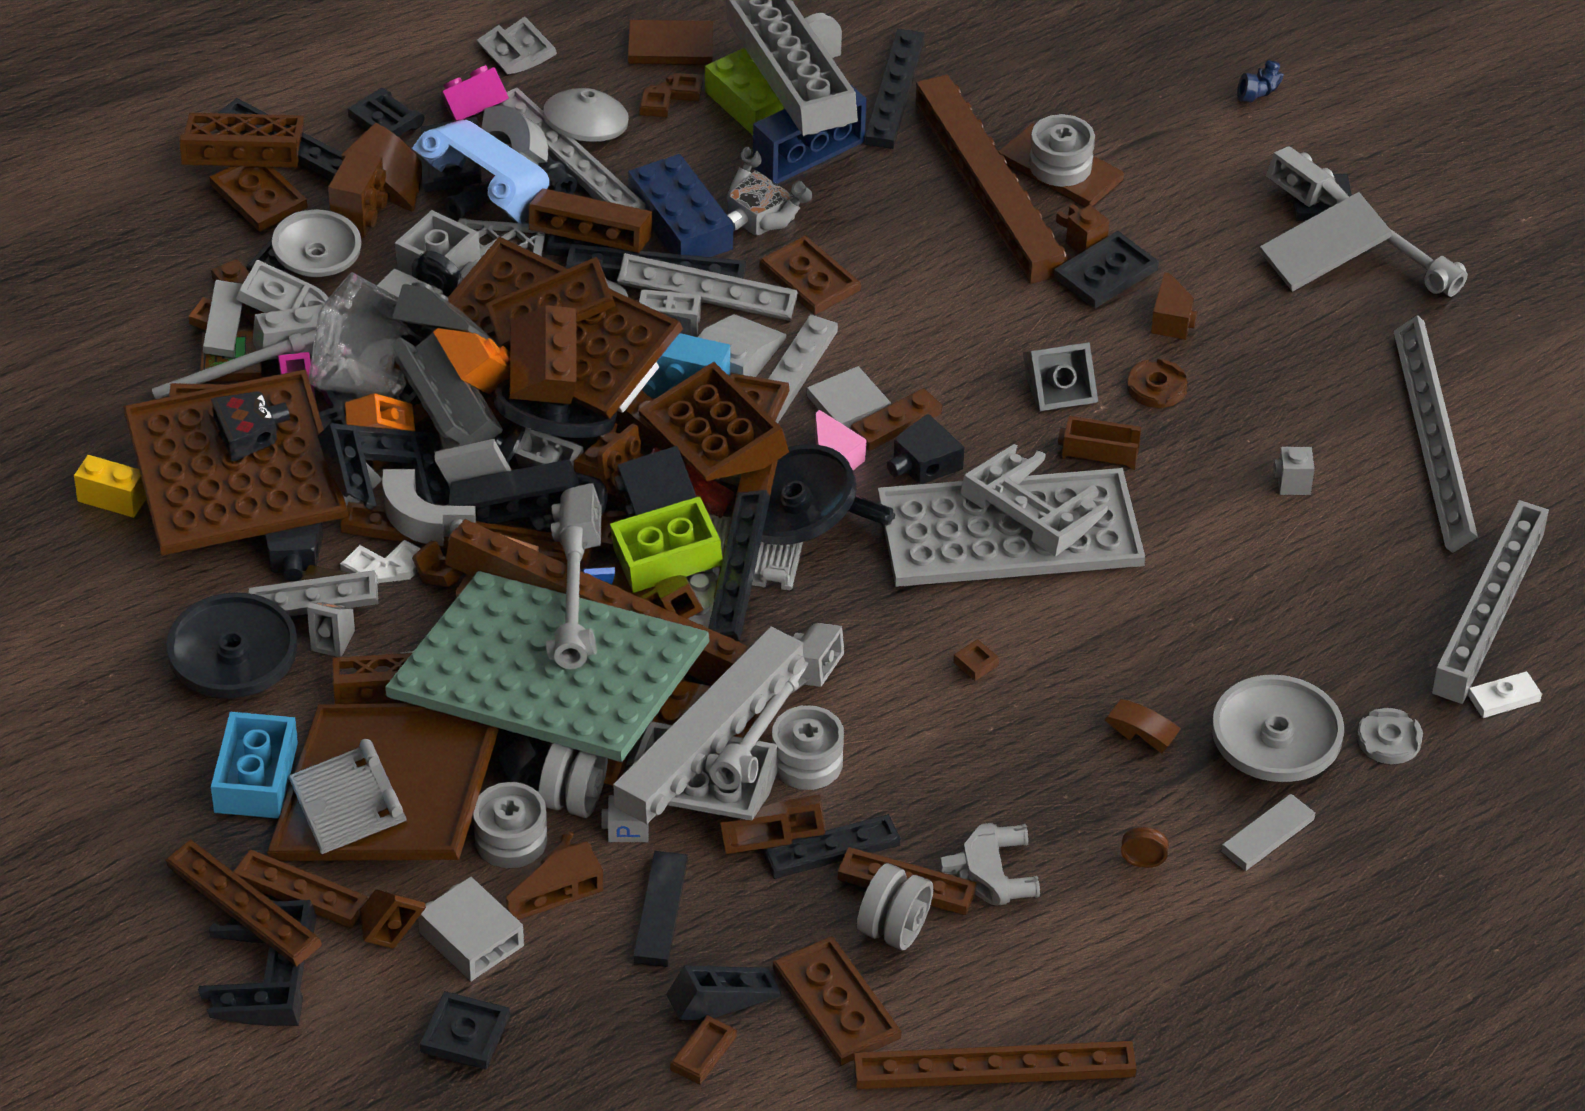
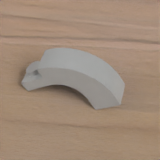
(516, 129)
(414, 515)

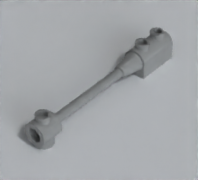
(1312, 184)
(576, 528)
(822, 651)

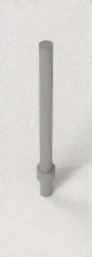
(295, 342)

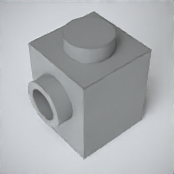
(1294, 470)

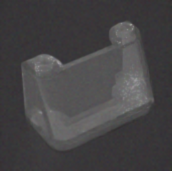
(355, 341)

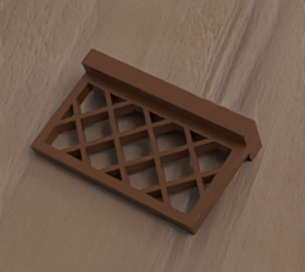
(233, 149)

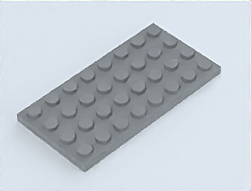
(951, 539)

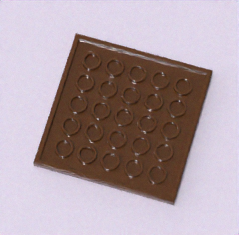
(209, 500)

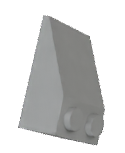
(750, 343)

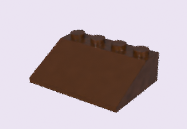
(716, 425)

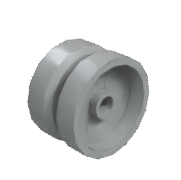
(1061, 150)
(808, 747)
(572, 780)
(510, 825)
(895, 906)

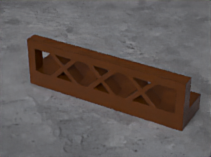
(366, 684)

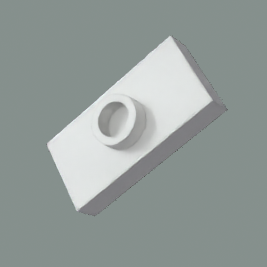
(1504, 694)

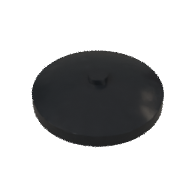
(552, 418)
(808, 494)
(232, 645)

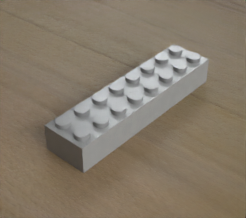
(794, 63)

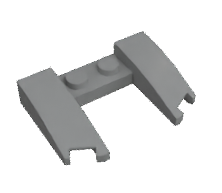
(1052, 528)

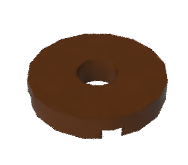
(1153, 395)

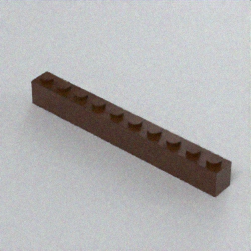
(989, 178)
(480, 549)

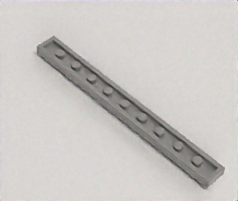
(1435, 434)

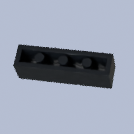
(515, 492)

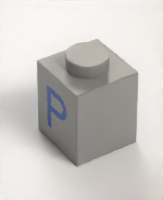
(623, 826)

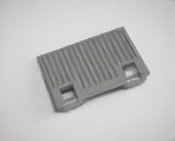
(773, 563)
(345, 799)

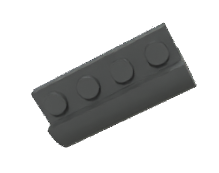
(451, 403)

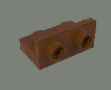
(612, 449)

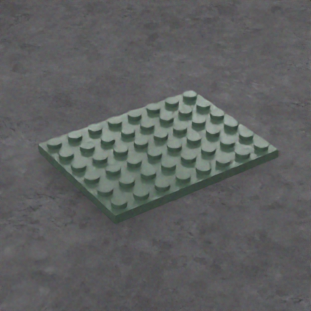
(494, 668)

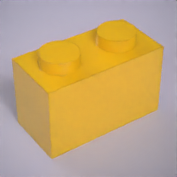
(109, 486)

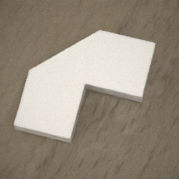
(394, 567)

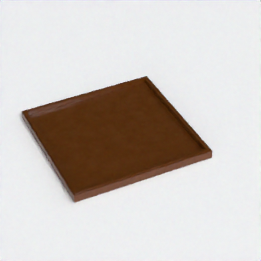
(431, 763)

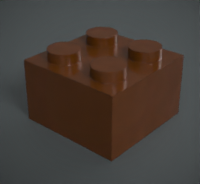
(359, 190)

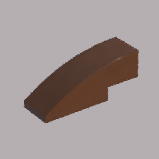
(775, 825)

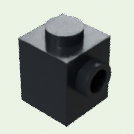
(524, 760)

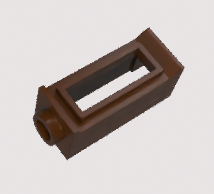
(1100, 441)

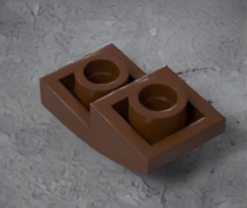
(1134, 719)

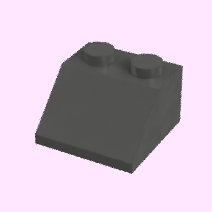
(1061, 376)

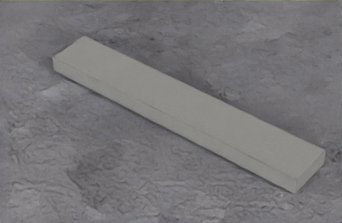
(713, 287)

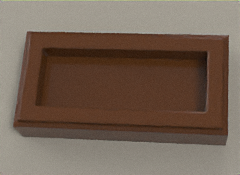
(703, 1050)

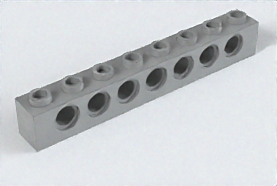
(1490, 602)

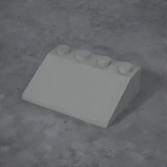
(706, 796)

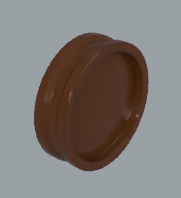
(1144, 847)

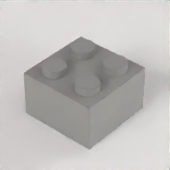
(440, 235)

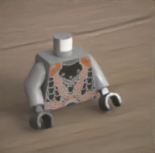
(759, 202)

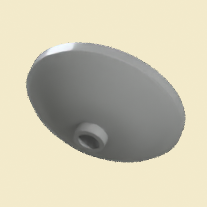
(586, 115)
(316, 243)

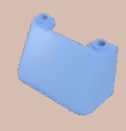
(515, 178)

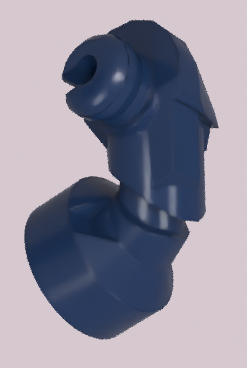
(1259, 85)

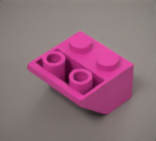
(474, 94)

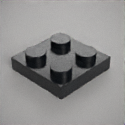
(465, 1030)

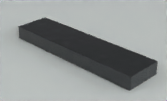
(826, 849)
(660, 908)

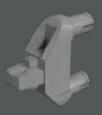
(983, 864)

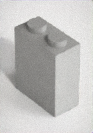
(471, 928)

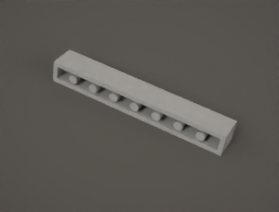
(708, 725)

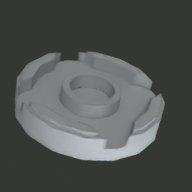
(1389, 736)

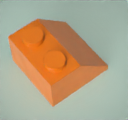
(475, 358)

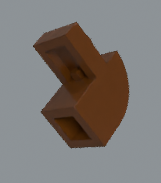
(676, 596)

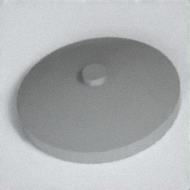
(1277, 728)

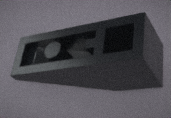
(719, 990)

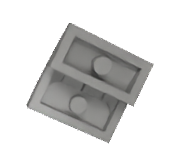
(517, 46)

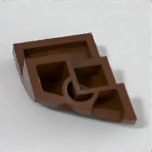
(399, 161)

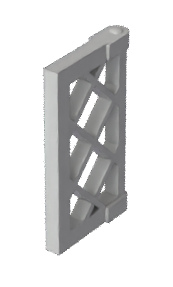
(536, 242)

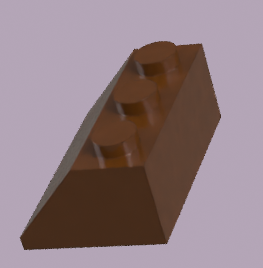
(543, 355)

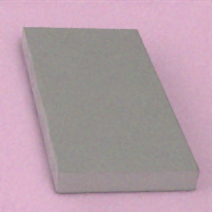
(1325, 241)

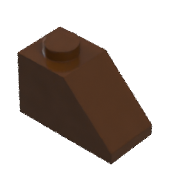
(1173, 310)
(388, 917)

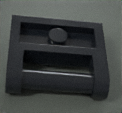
(373, 110)

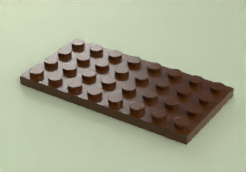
(611, 347)

